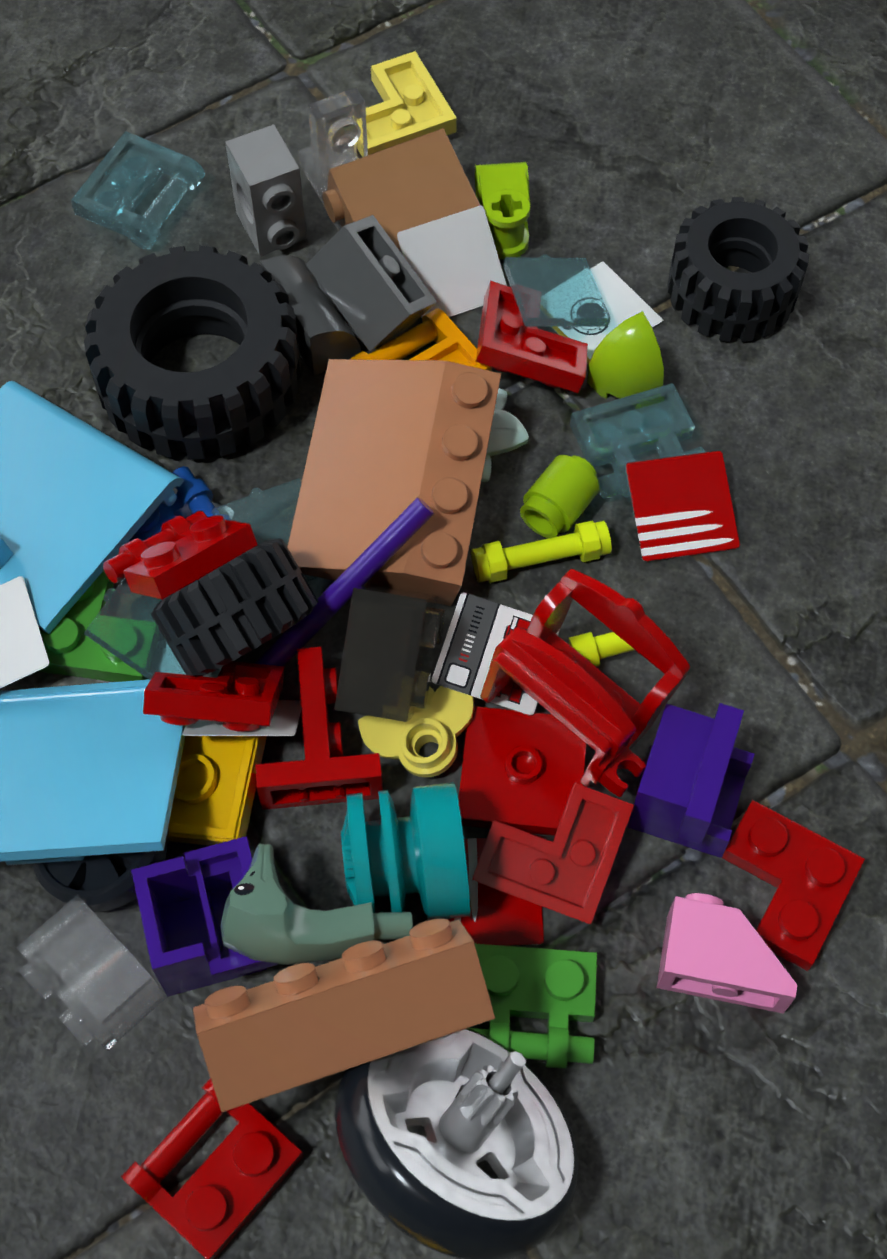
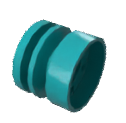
(408, 853)

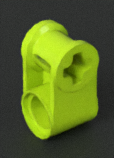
(506, 201)

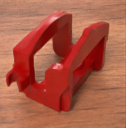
(577, 689)

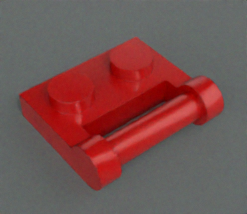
(229, 1182)

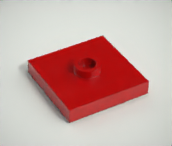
(518, 770)

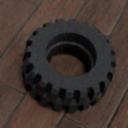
(181, 298)

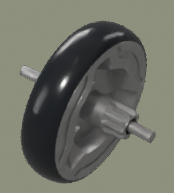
(433, 1182)

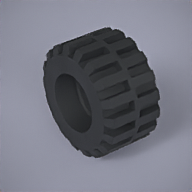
(741, 237)
(234, 608)

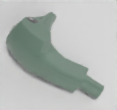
(270, 928)

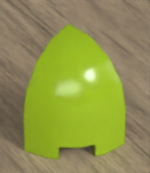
(627, 360)

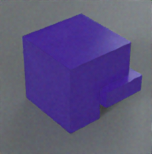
(693, 779)
(184, 913)

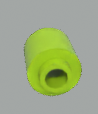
(559, 495)

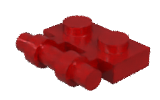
(179, 553)

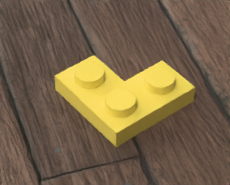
(410, 104)

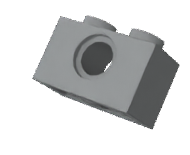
(267, 189)

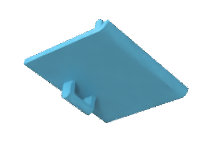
(66, 500)
(84, 772)

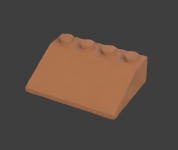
(378, 445)
(341, 1012)

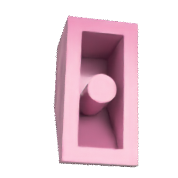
(721, 957)

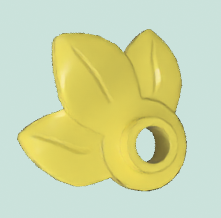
(441, 722)

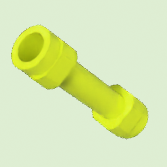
(588, 541)

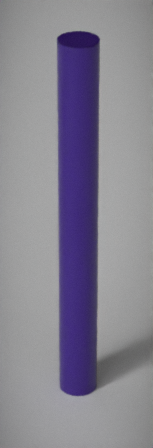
(342, 588)

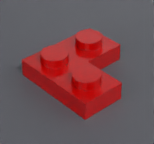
(524, 349)
(240, 696)
(563, 872)
(809, 879)

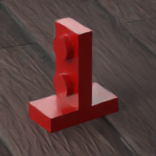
(325, 772)

